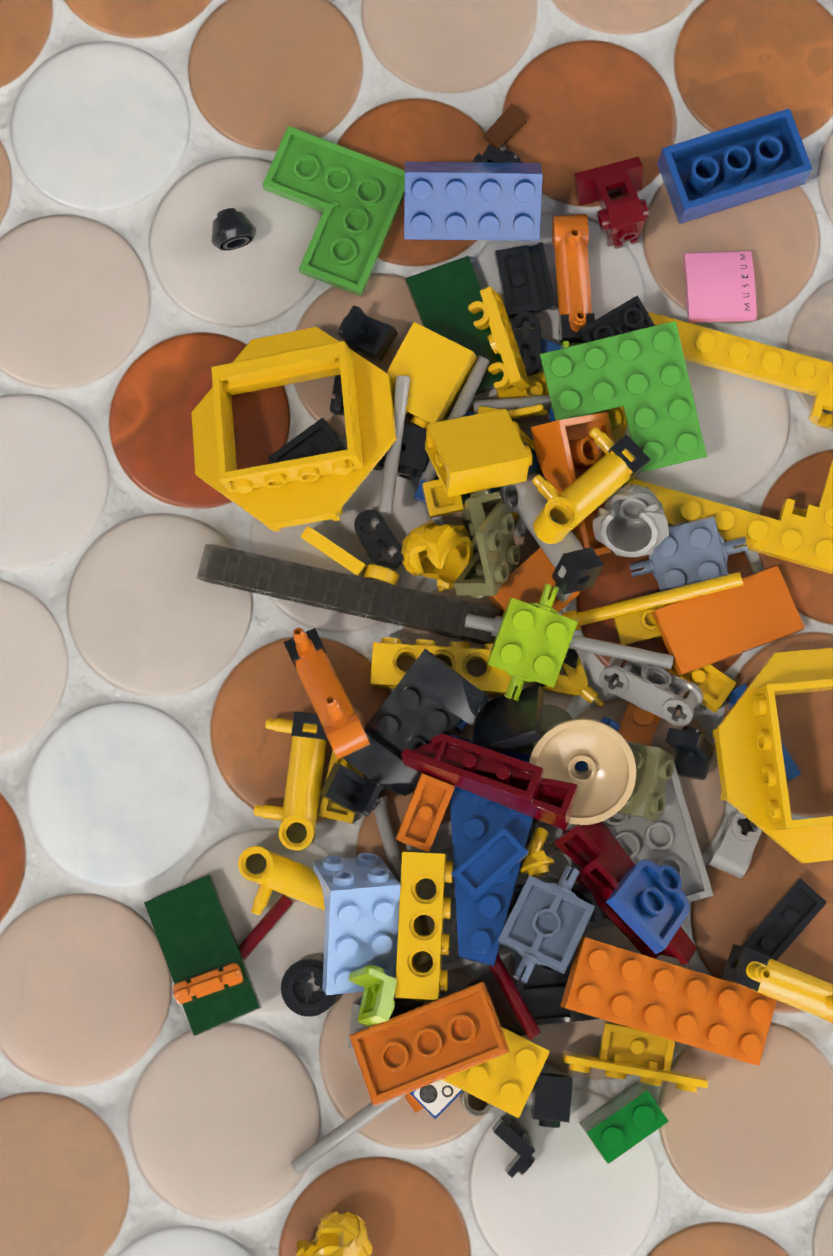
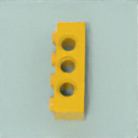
(387, 653)
(411, 981)

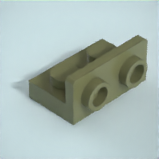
(476, 511)

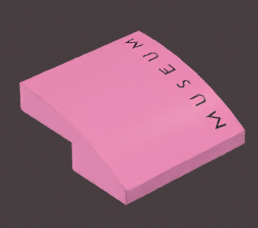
(720, 287)

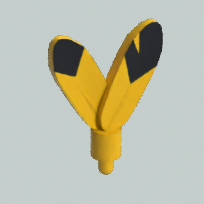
(575, 682)

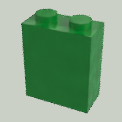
(623, 1122)

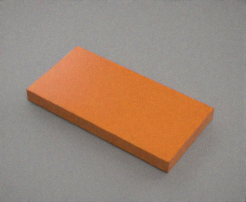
(728, 621)
(429, 1043)

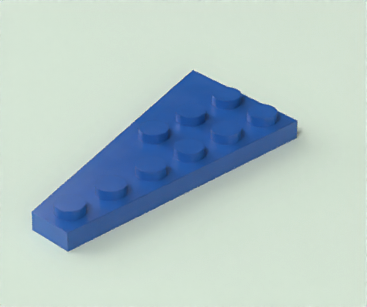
(472, 824)

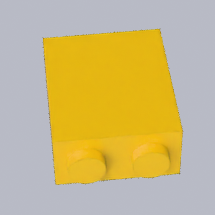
(436, 374)
(477, 452)

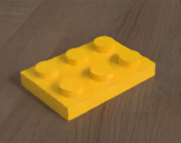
(506, 1079)

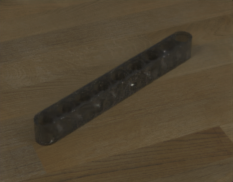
(343, 593)

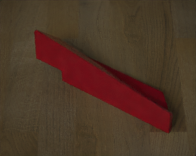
(495, 778)
(601, 870)

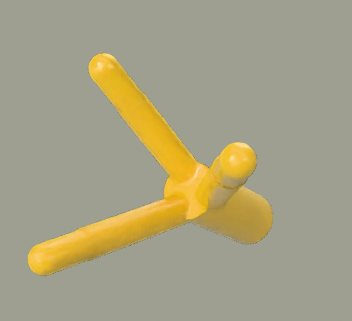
(530, 411)

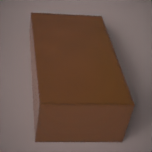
(505, 127)

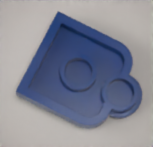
(651, 903)

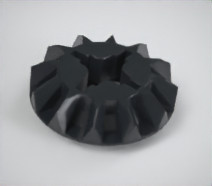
(295, 998)

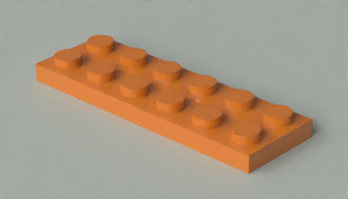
(668, 1001)

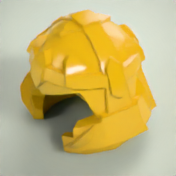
(437, 552)
(337, 1236)

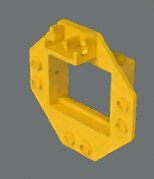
(304, 487)
(753, 755)

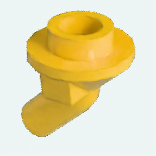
(537, 862)

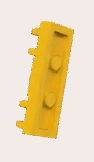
(501, 340)

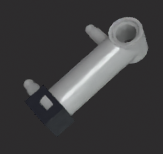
(574, 566)

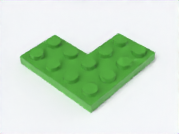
(355, 199)
(642, 374)

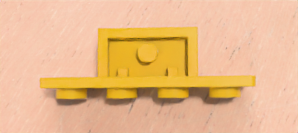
(637, 1054)

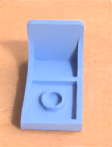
(359, 918)

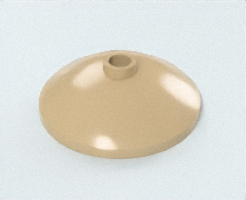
(610, 770)

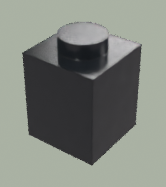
(552, 1099)

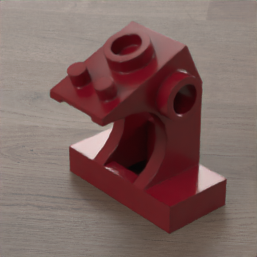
(620, 217)

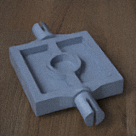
(689, 554)
(546, 924)

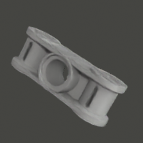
(652, 690)

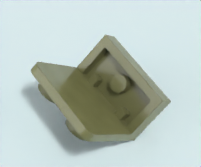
(494, 559)

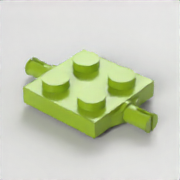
(532, 642)

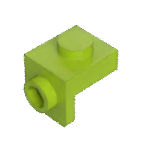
(378, 994)

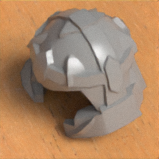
(631, 522)

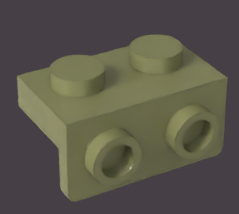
(653, 770)

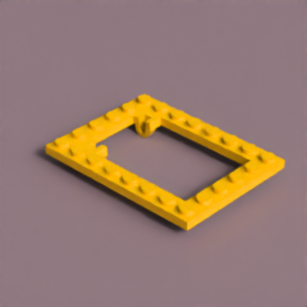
(799, 533)

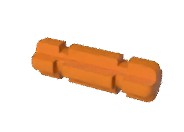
(207, 983)

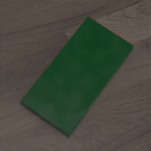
(442, 306)
(196, 941)

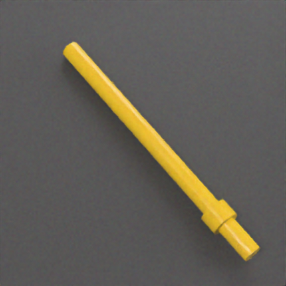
(655, 600)

